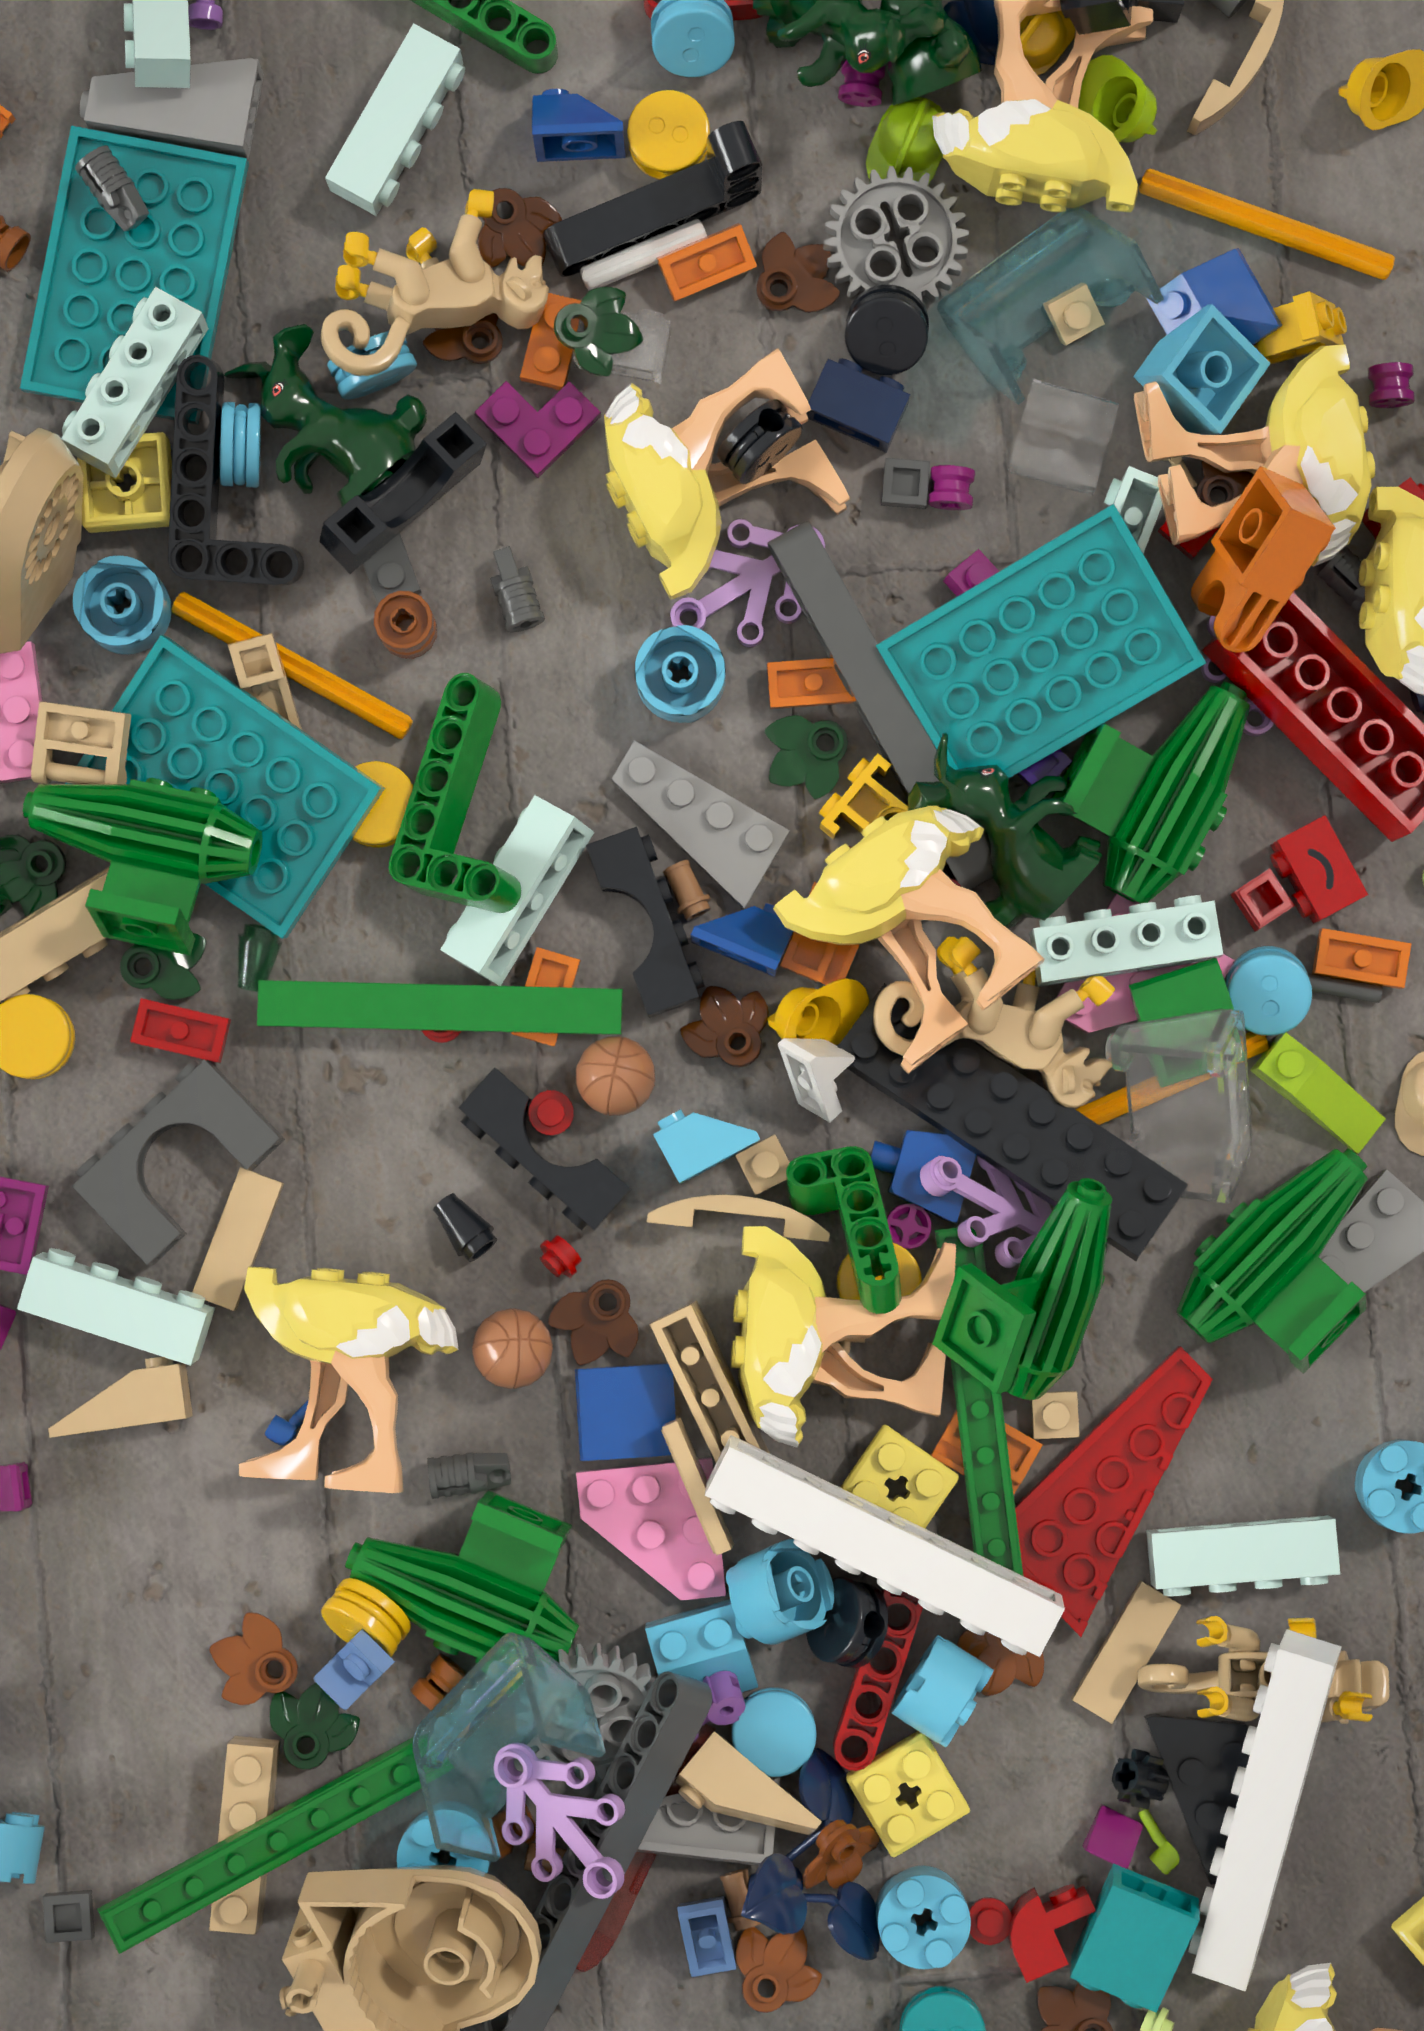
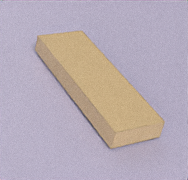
(238, 1238)
(695, 1484)
(1125, 1651)

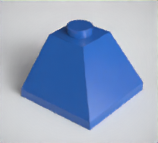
(574, 128)
(1228, 286)
(748, 937)

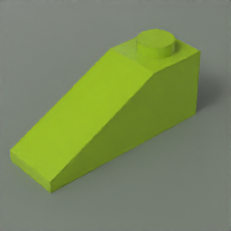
(1318, 1092)

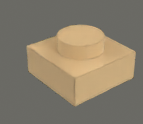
(1073, 313)
(764, 1164)
(1055, 1415)

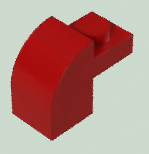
(1034, 1924)

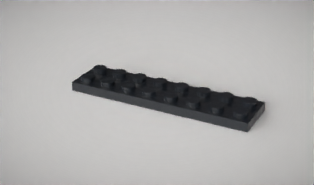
(1017, 1127)

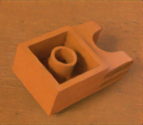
(1260, 558)

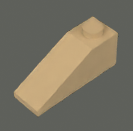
(138, 1398)
(737, 1788)

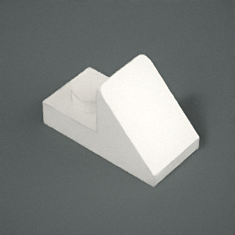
(812, 1071)

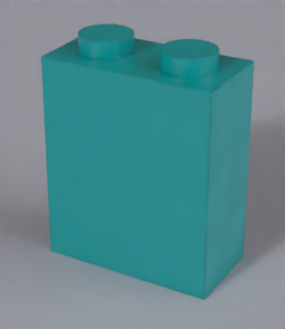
(1134, 1938)

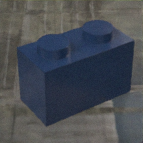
(858, 403)

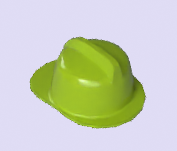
(1118, 99)
(906, 140)

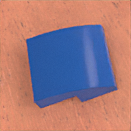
(624, 1411)

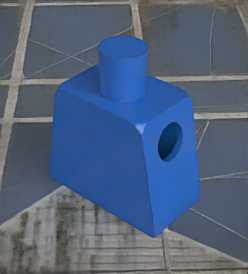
(906, 1163)

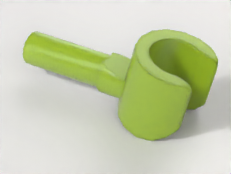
(1166, 1855)

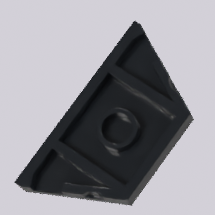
(1201, 1768)

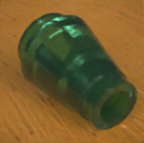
(256, 955)

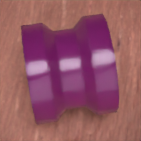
(861, 88)
(1391, 385)
(951, 487)
(914, 1228)

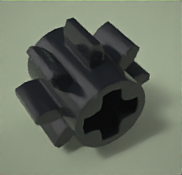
(1140, 1779)

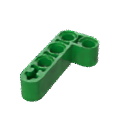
(847, 1182)

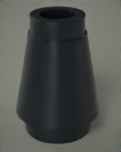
(465, 1228)

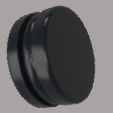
(887, 329)
(759, 441)
(853, 1626)

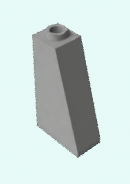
(209, 116)

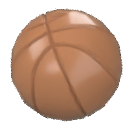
(615, 1075)
(512, 1348)

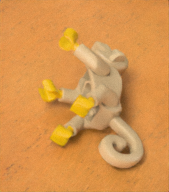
(430, 293)
(1009, 1032)
(1234, 1686)

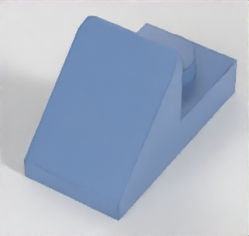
(353, 1670)
(706, 1936)

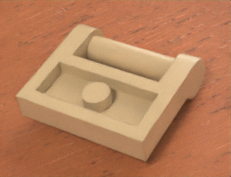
(83, 732)

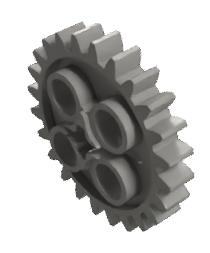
(933, 229)
(617, 1701)

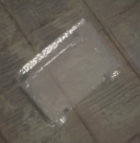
(1189, 1097)

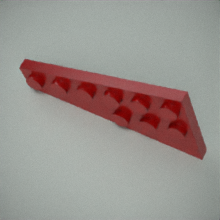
(1095, 1497)

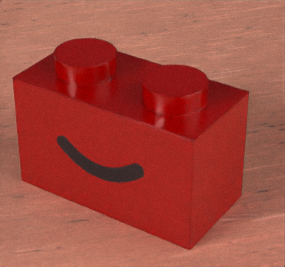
(1317, 870)

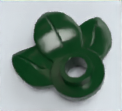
(604, 329)
(801, 758)
(20, 875)
(169, 972)
(315, 1718)

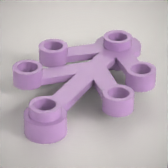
(753, 576)
(945, 1175)
(555, 1814)

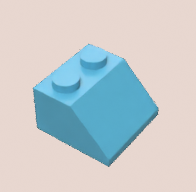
(1204, 371)
(700, 1142)
(701, 1644)

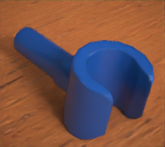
(283, 1431)

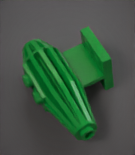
(1160, 802)
(157, 848)
(1270, 1265)
(1031, 1329)
(483, 1591)

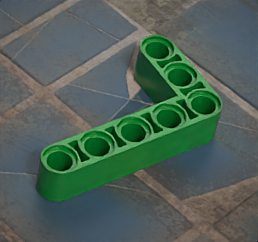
(509, 42)
(448, 805)

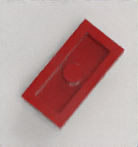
(180, 1030)

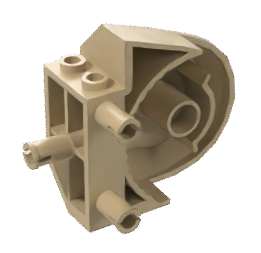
(37, 530)
(409, 1949)

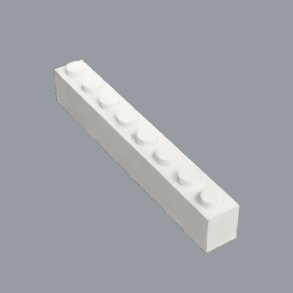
(884, 1547)
(1265, 1808)

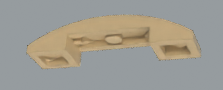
(1222, 98)
(263, 674)
(795, 1224)

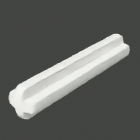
(640, 255)

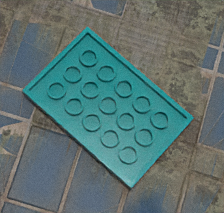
(101, 272)
(1043, 649)
(214, 736)

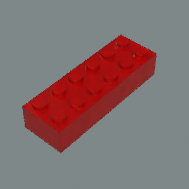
(1335, 715)

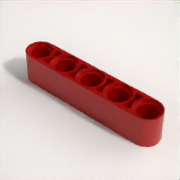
(880, 1682)

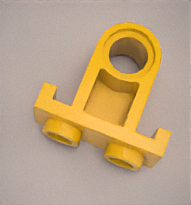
(1304, 328)
(863, 800)

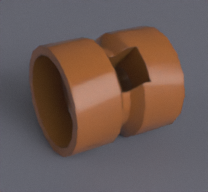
(405, 624)

